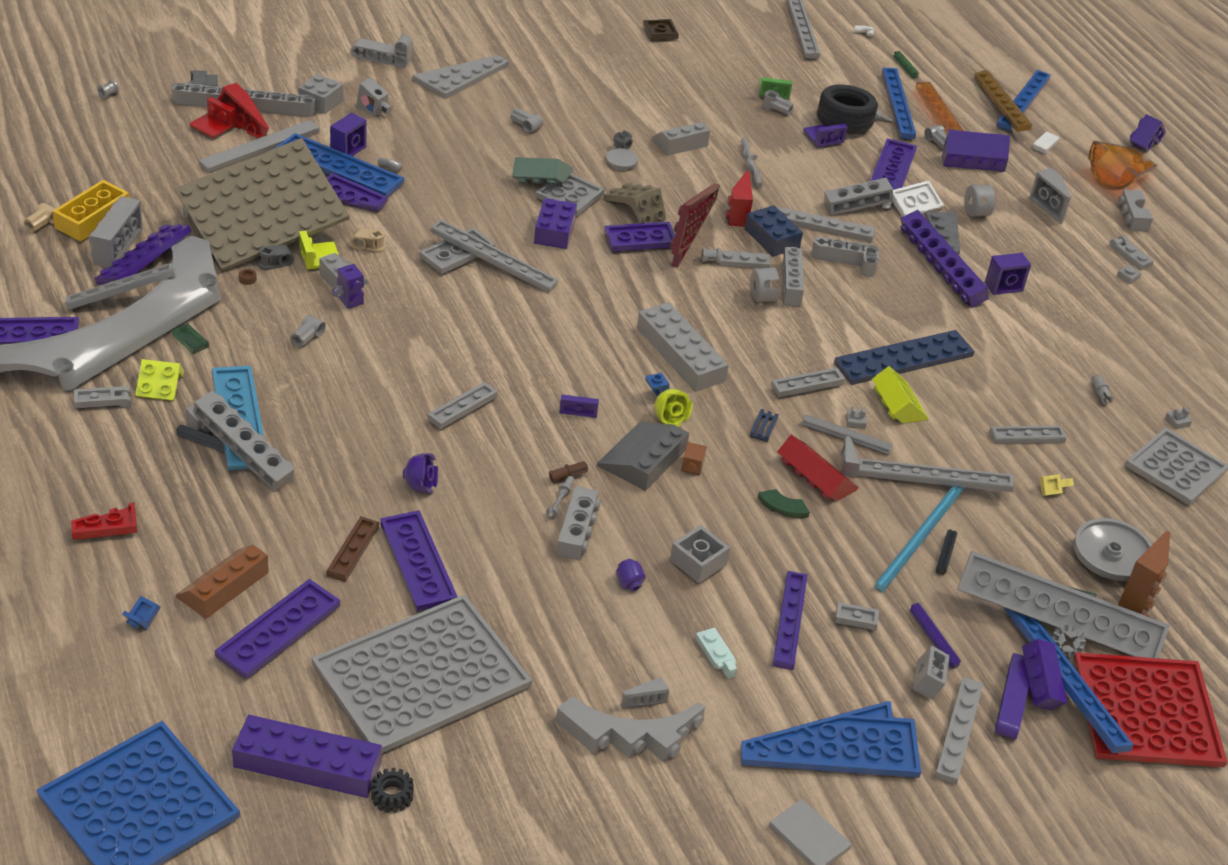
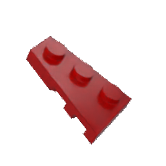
(112, 523)

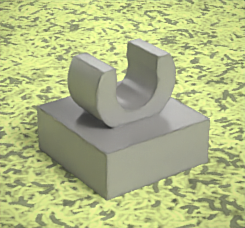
(856, 418)
(1179, 418)

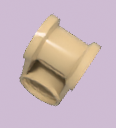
(368, 239)

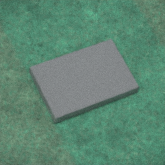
(810, 834)

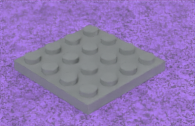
(1177, 466)

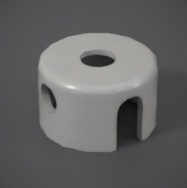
(977, 208)
(760, 284)

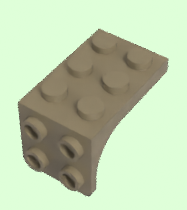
(644, 201)

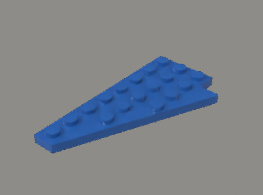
(850, 742)

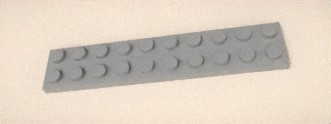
(1062, 606)

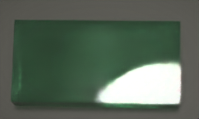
(190, 338)

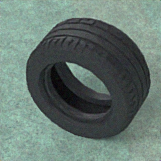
(847, 106)

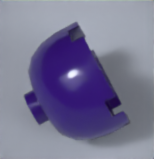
(421, 473)

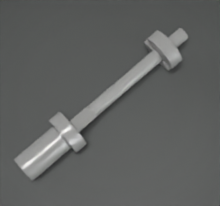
(565, 489)

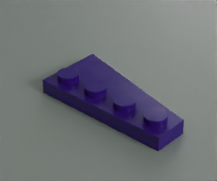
(355, 194)

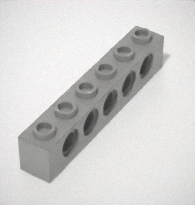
(274, 477)

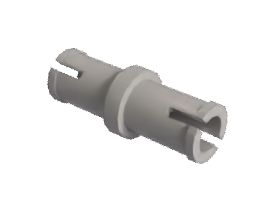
(1102, 389)

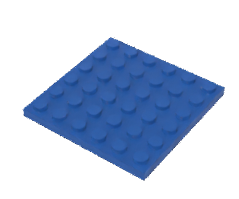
(138, 801)

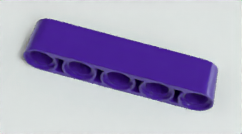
(1013, 698)

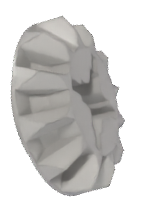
(1070, 631)

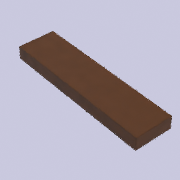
(352, 549)

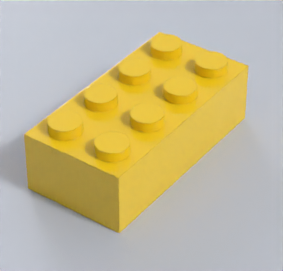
(86, 210)

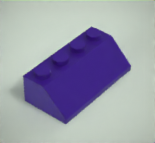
(976, 150)

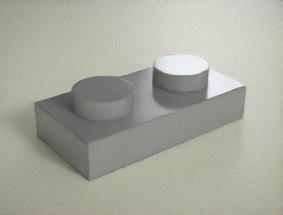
(857, 616)

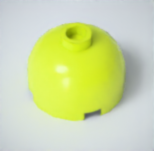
(673, 407)

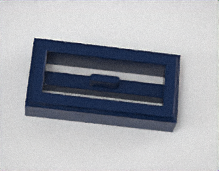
(767, 416)

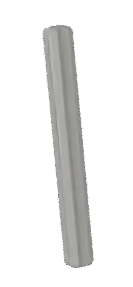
(842, 432)

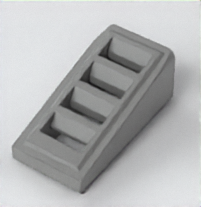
(850, 461)
(646, 694)

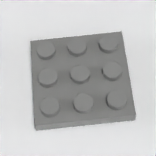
(573, 190)

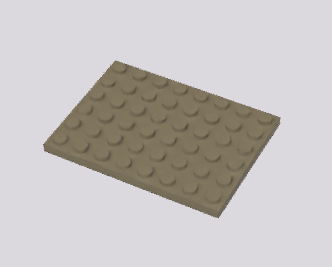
(261, 203)

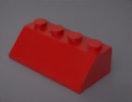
(816, 469)

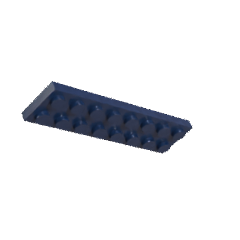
(904, 356)

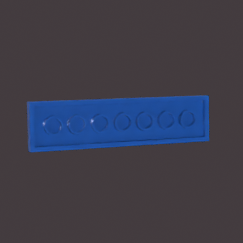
(350, 168)

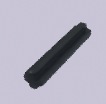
(200, 437)
(946, 551)

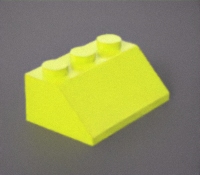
(898, 397)

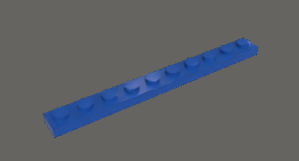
(1077, 688)

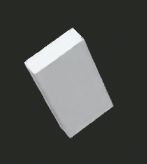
(1045, 142)

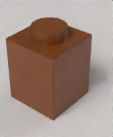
(694, 458)

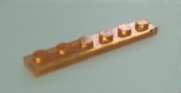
(937, 106)

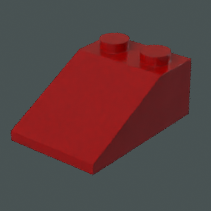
(740, 201)

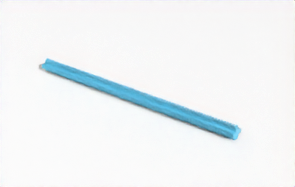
(921, 534)

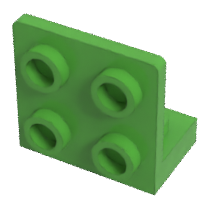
(782, 87)

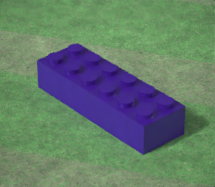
(307, 756)

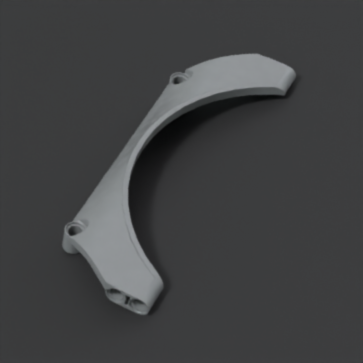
(94, 348)

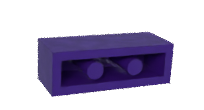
(1044, 674)

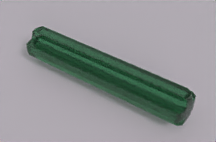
(905, 63)

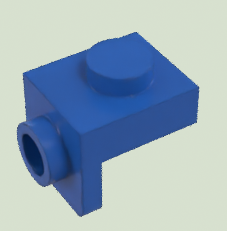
(657, 383)
(142, 613)

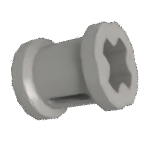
(108, 89)
(711, 255)

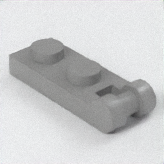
(1131, 253)
(102, 397)

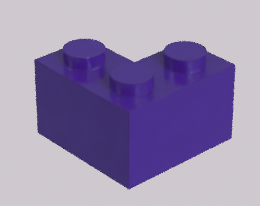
(1147, 133)

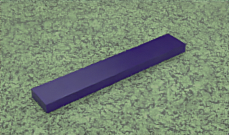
(790, 620)

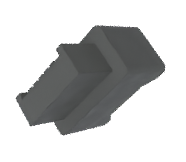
(201, 78)

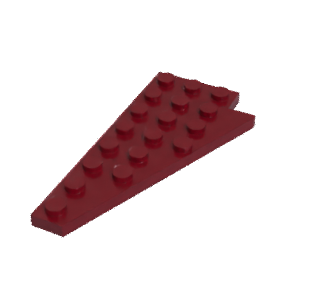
(691, 219)

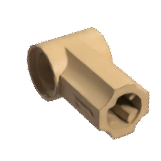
(39, 218)

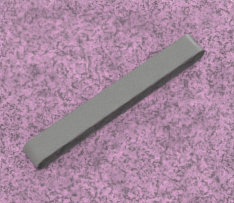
(264, 100)

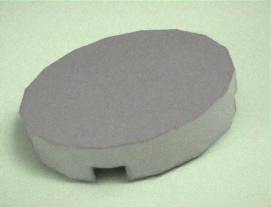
(621, 159)

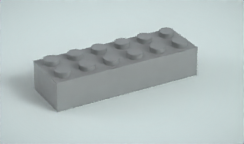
(682, 346)

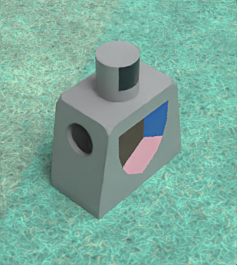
(372, 98)

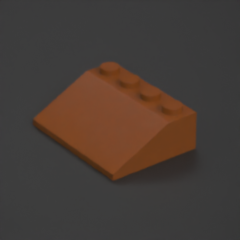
(1146, 577)

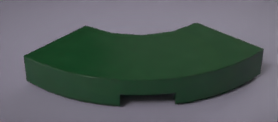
(790, 507)

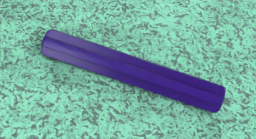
(934, 634)

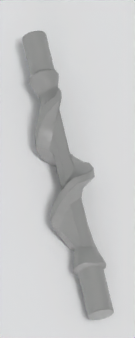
(750, 164)

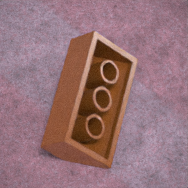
(225, 581)

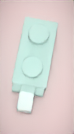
(717, 651)

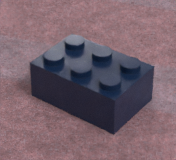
(773, 230)

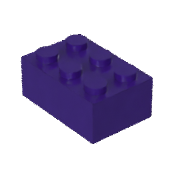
(555, 223)

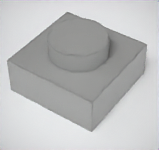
(1129, 274)

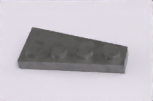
(947, 227)

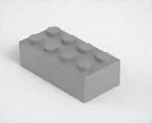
(116, 231)

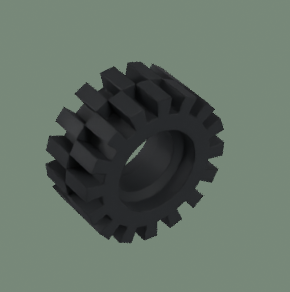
(392, 779)

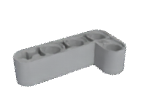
(393, 55)
(848, 253)

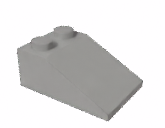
(1051, 194)

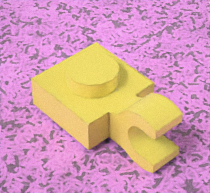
(1053, 484)

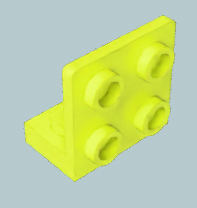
(312, 252)
(158, 379)

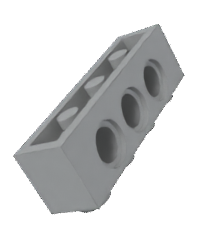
(858, 196)
(792, 276)
(578, 523)

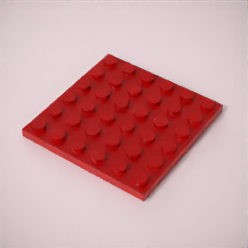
(1157, 706)

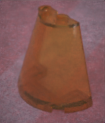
(1117, 165)

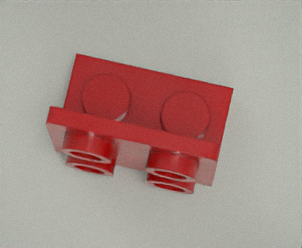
(217, 120)

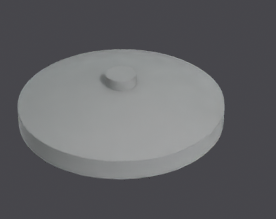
(1110, 547)

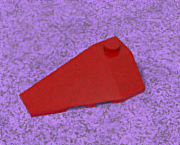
(246, 112)

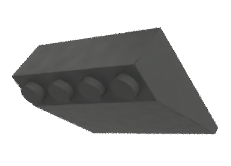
(645, 453)

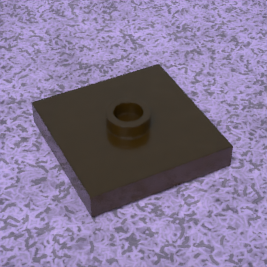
(660, 29)

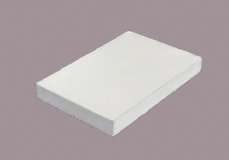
(917, 196)

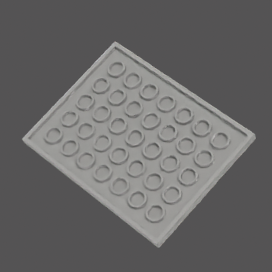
(421, 673)

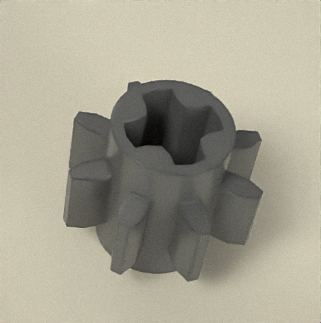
(623, 140)

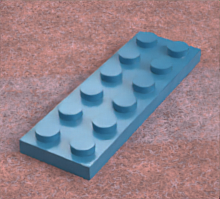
(239, 392)

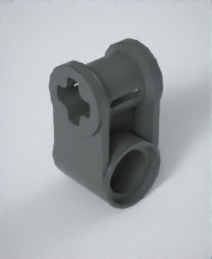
(276, 257)

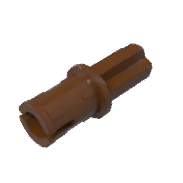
(568, 470)

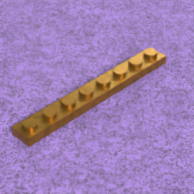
(1003, 101)

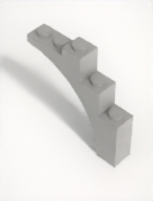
(629, 736)

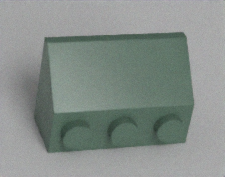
(540, 170)

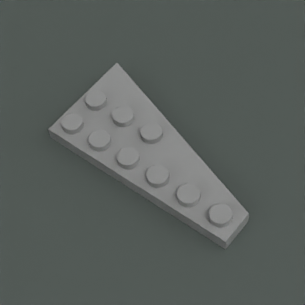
(455, 78)

